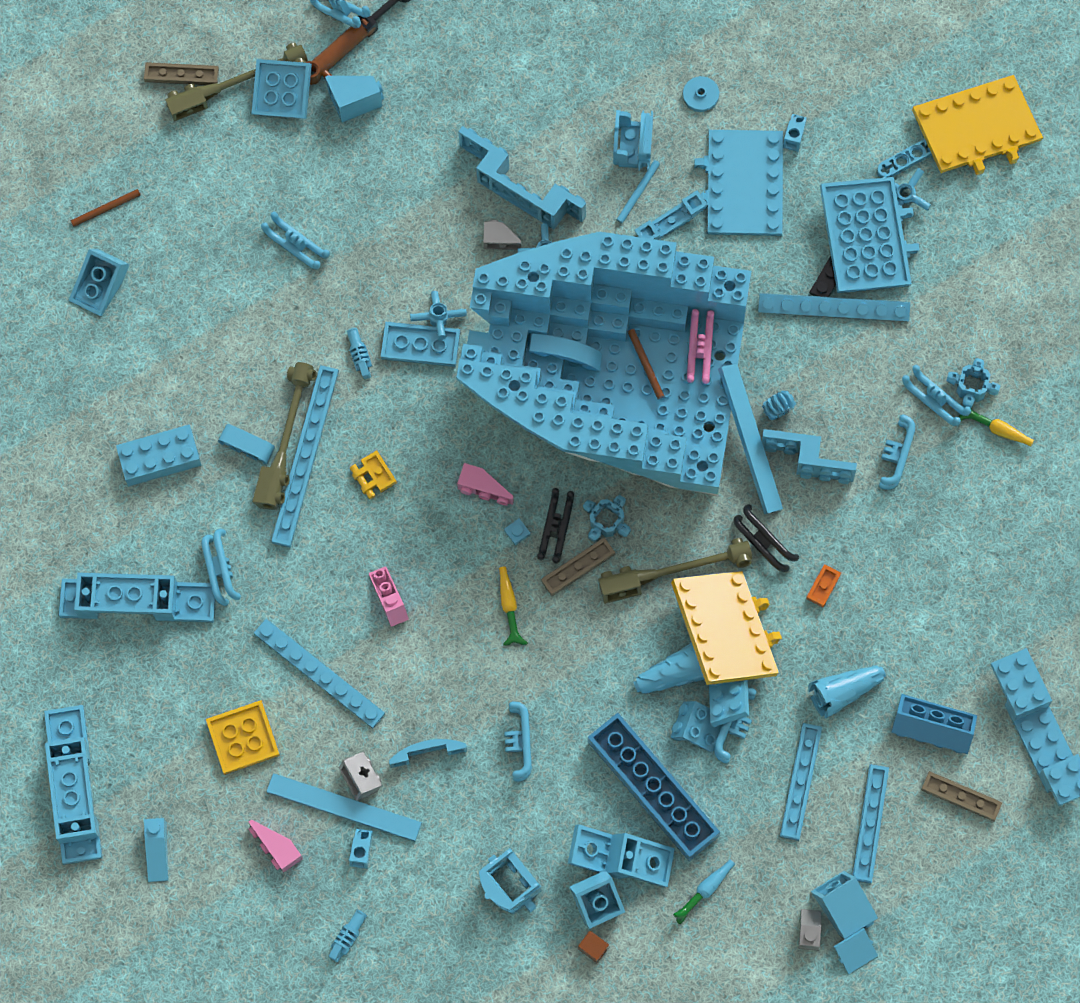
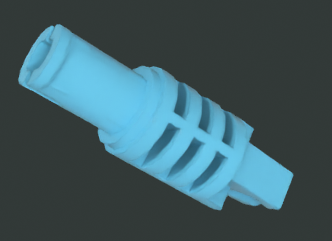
(359, 353)
(347, 936)

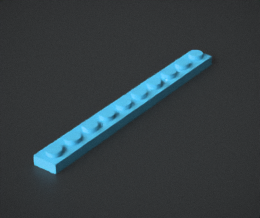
(305, 456)

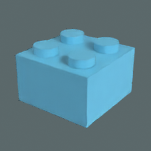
(597, 899)

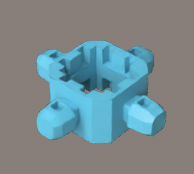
(976, 371)
(597, 528)

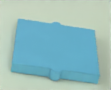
(855, 951)

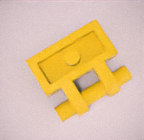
(378, 471)

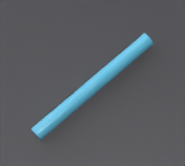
(638, 191)

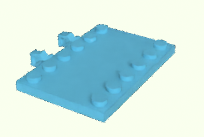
(744, 182)
(867, 234)

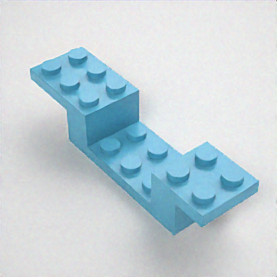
(492, 175)
(136, 595)
(1037, 727)
(71, 786)

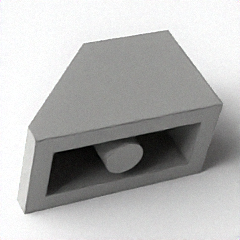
(499, 236)
(810, 930)

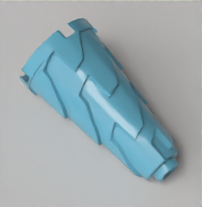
(675, 670)
(840, 690)

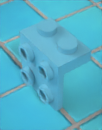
(695, 726)

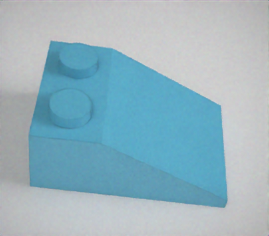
(98, 281)

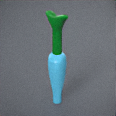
(704, 890)

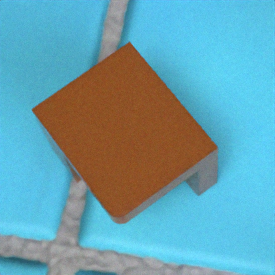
(593, 946)

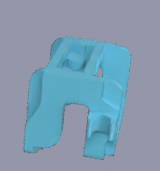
(630, 141)
(496, 893)

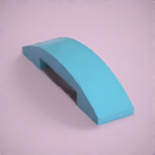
(673, 219)
(565, 349)
(452, 746)

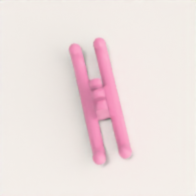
(700, 346)

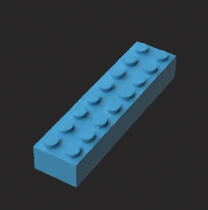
(653, 787)

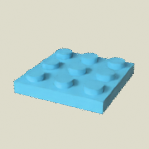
(281, 89)

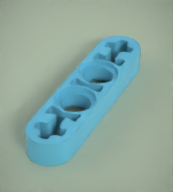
(907, 155)

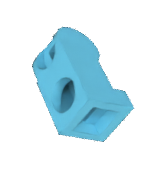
(794, 132)
(361, 849)

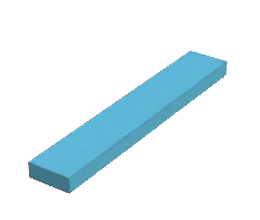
(800, 782)
(870, 823)

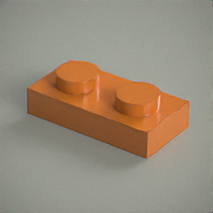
(823, 585)

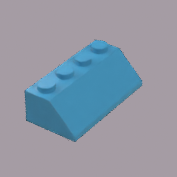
(934, 724)

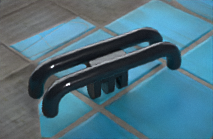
(556, 526)
(763, 540)

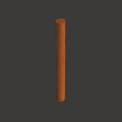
(106, 207)
(645, 363)

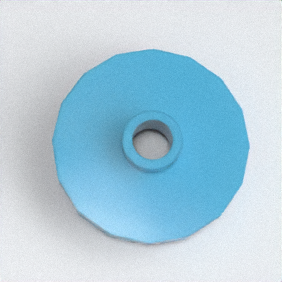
(701, 102)

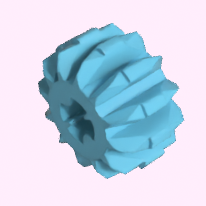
(778, 405)

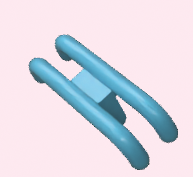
(341, 10)
(294, 242)
(935, 397)
(898, 453)
(218, 567)
(733, 728)
(520, 741)

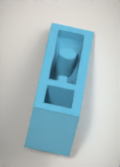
(156, 849)

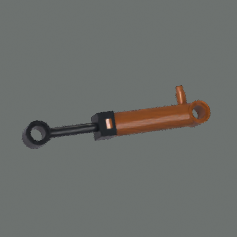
(347, 42)

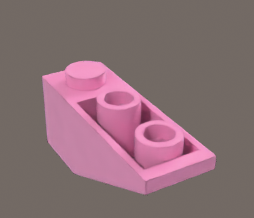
(479, 482)
(388, 596)
(281, 848)

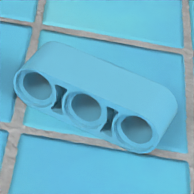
(247, 443)

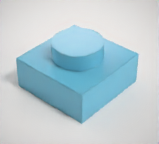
(517, 531)

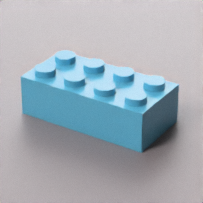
(158, 455)

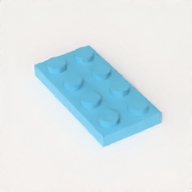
(419, 344)

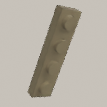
(181, 73)
(578, 566)
(961, 796)

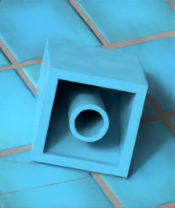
(354, 95)
(845, 904)

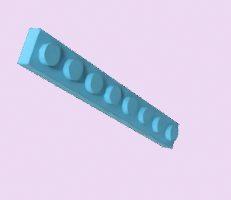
(834, 307)
(319, 673)

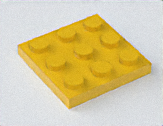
(242, 737)

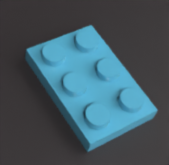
(728, 702)

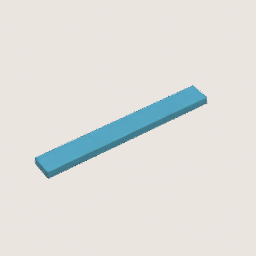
(750, 438)
(344, 807)

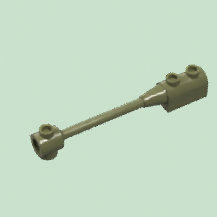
(195, 98)
(273, 478)
(629, 582)

